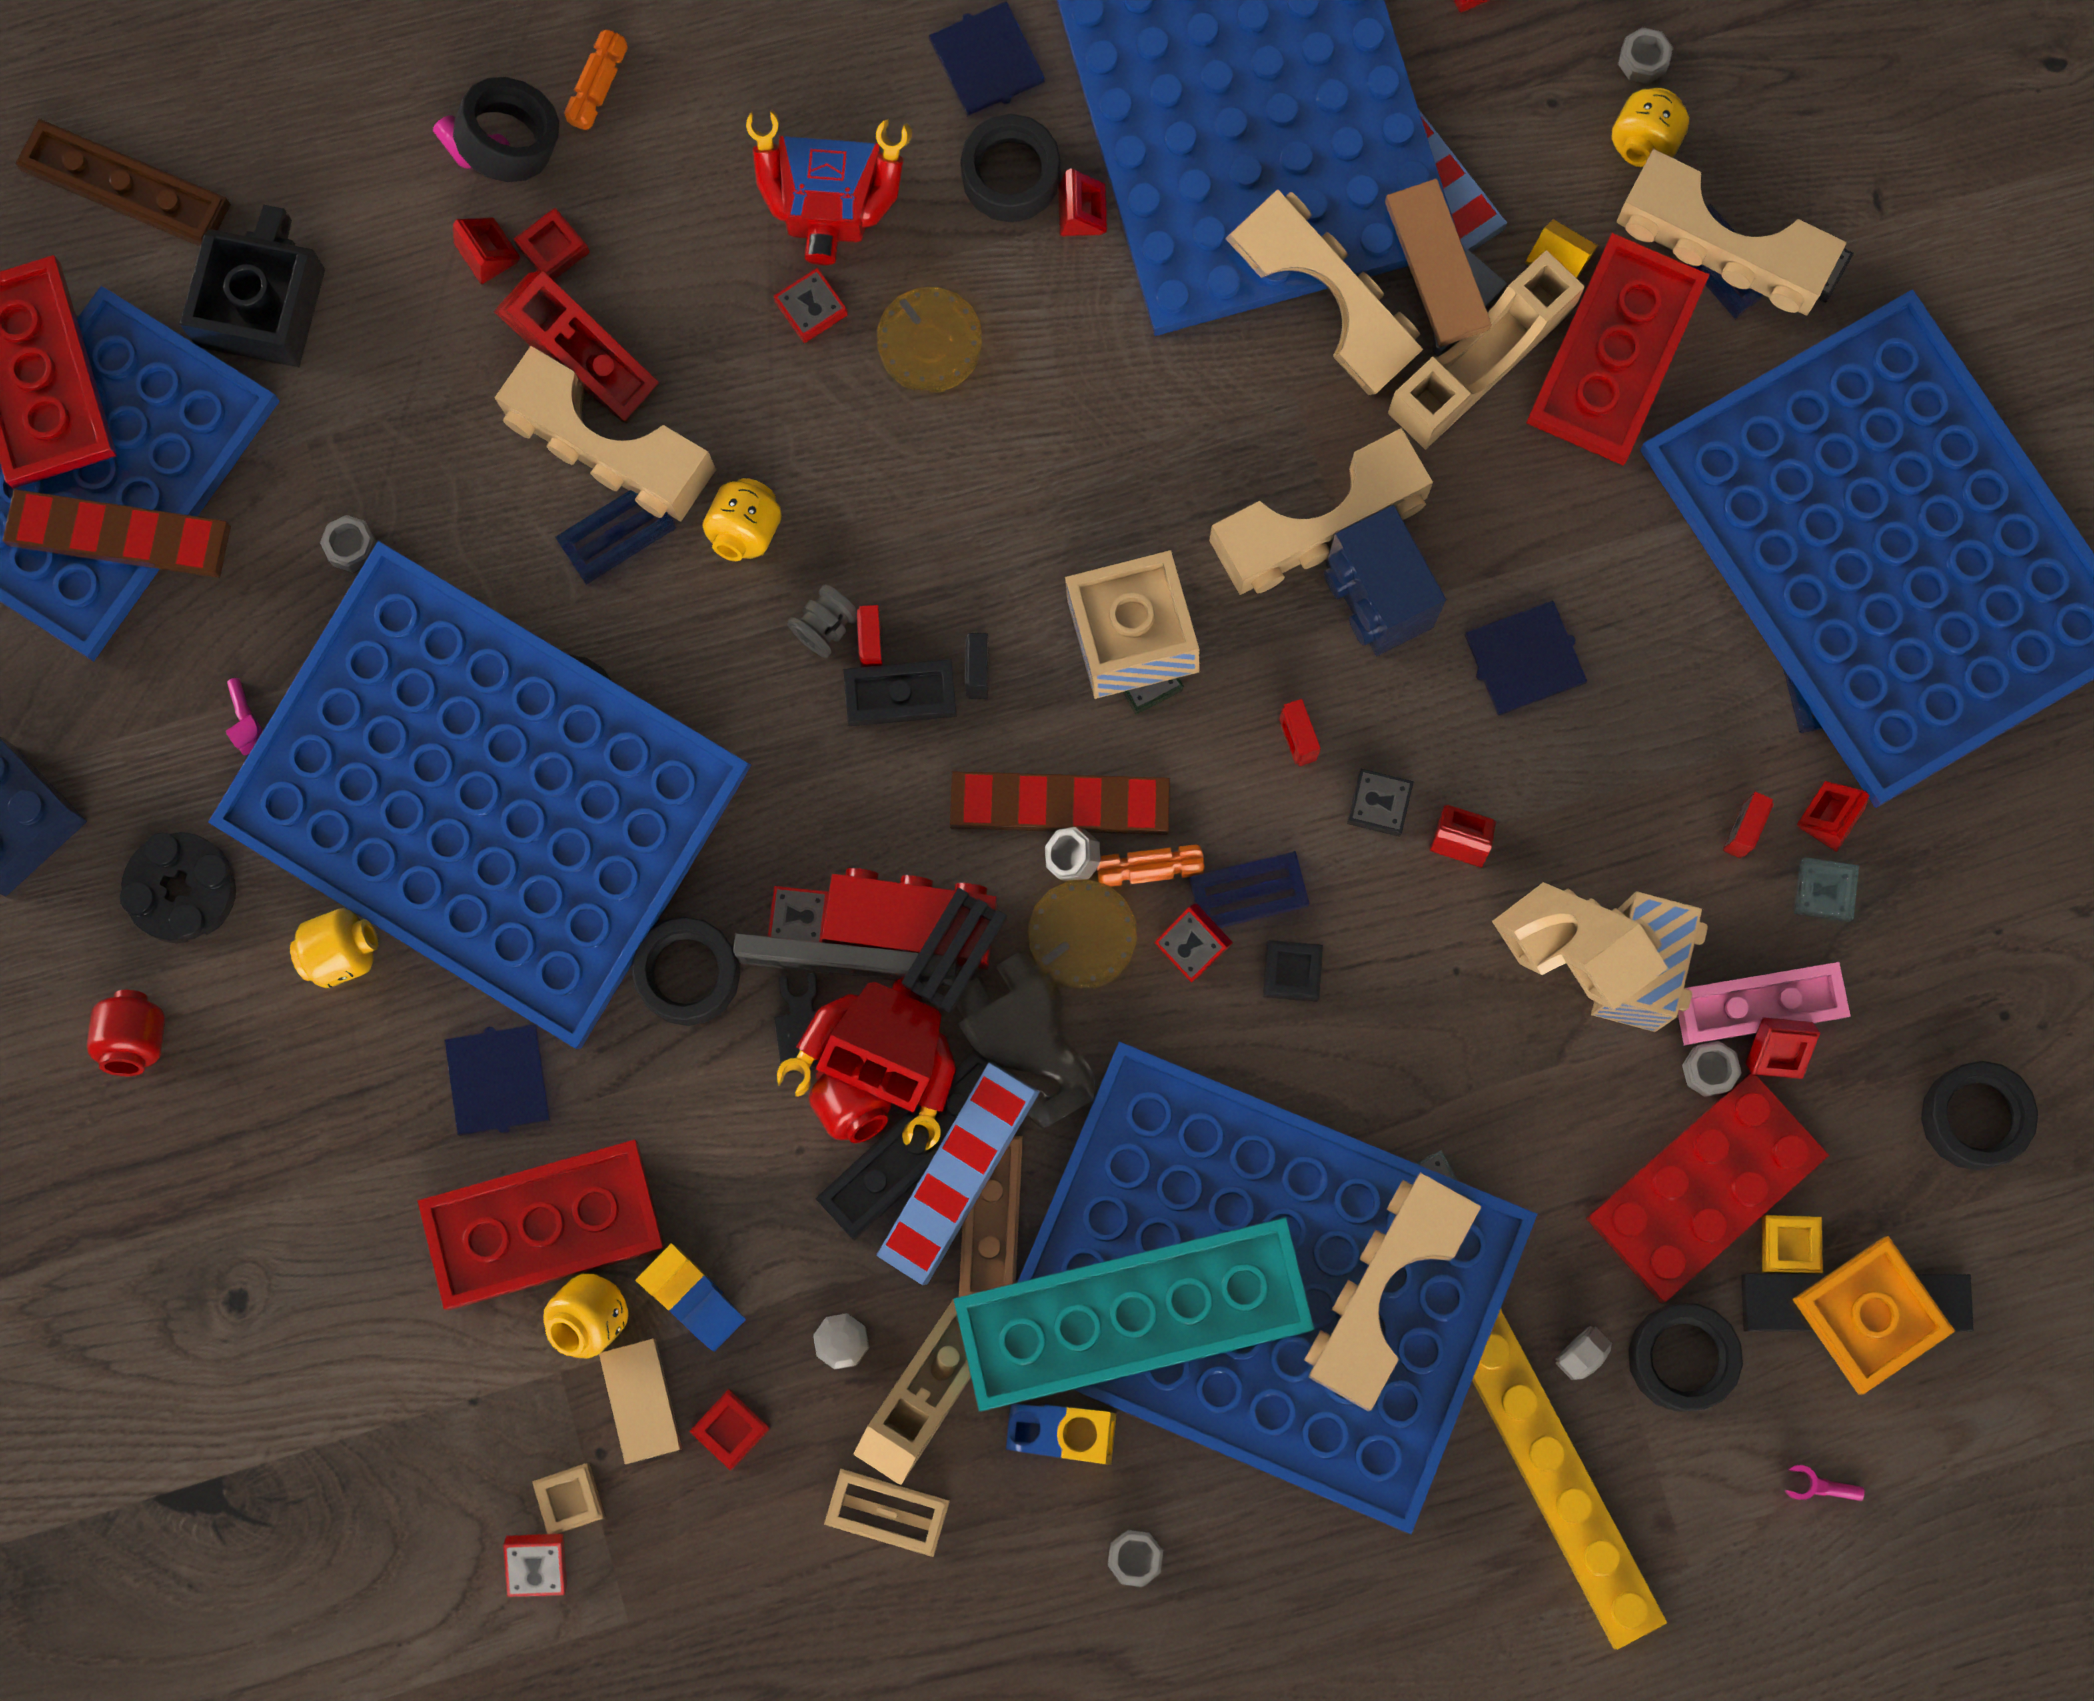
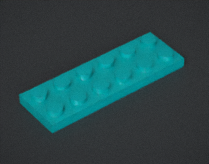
(1133, 1314)

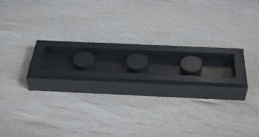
(891, 1166)
(1771, 1309)

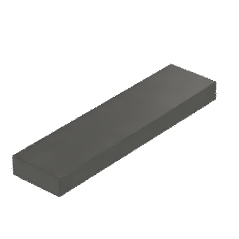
(833, 958)

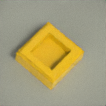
(1792, 1244)

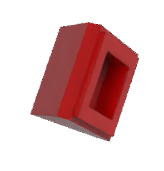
(1081, 205)
(484, 247)
(1833, 813)
(1463, 835)

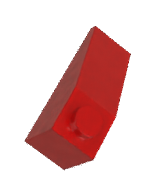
(566, 333)

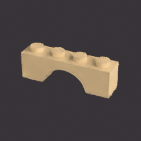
(1784, 266)
(1372, 340)
(1463, 374)
(659, 467)
(1263, 545)
(1601, 946)
(1426, 1226)

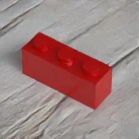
(896, 914)

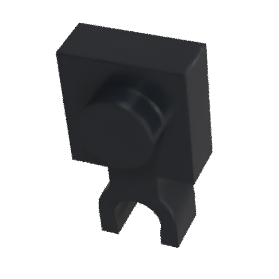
(792, 1027)

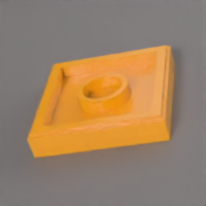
(1873, 1315)

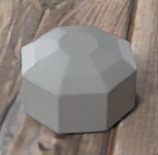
(1645, 55)
(348, 543)
(1072, 854)
(1711, 1069)
(841, 1341)
(1584, 1354)
(1135, 1558)

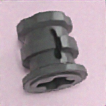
(823, 620)

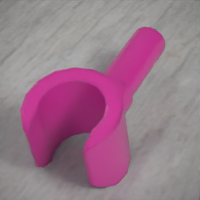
(247, 730)
(1824, 1487)

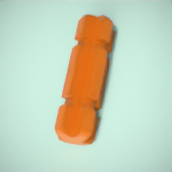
(595, 79)
(1151, 865)

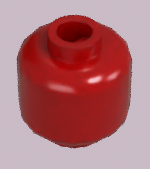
(125, 1033)
(847, 1110)

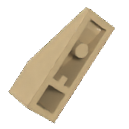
(917, 1402)

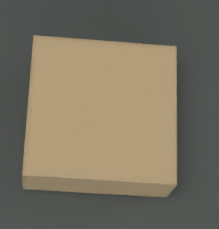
(568, 1499)

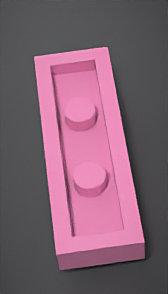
(1738, 1005)

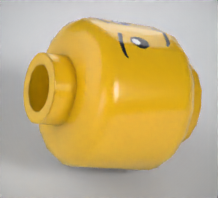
(1650, 122)
(742, 519)
(333, 948)
(585, 1316)

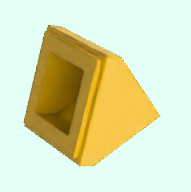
(1564, 245)

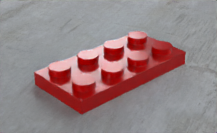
(1617, 349)
(47, 385)
(1707, 1187)
(540, 1225)

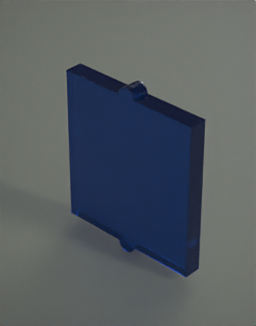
(986, 58)
(1525, 658)
(497, 1080)

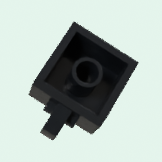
(254, 292)

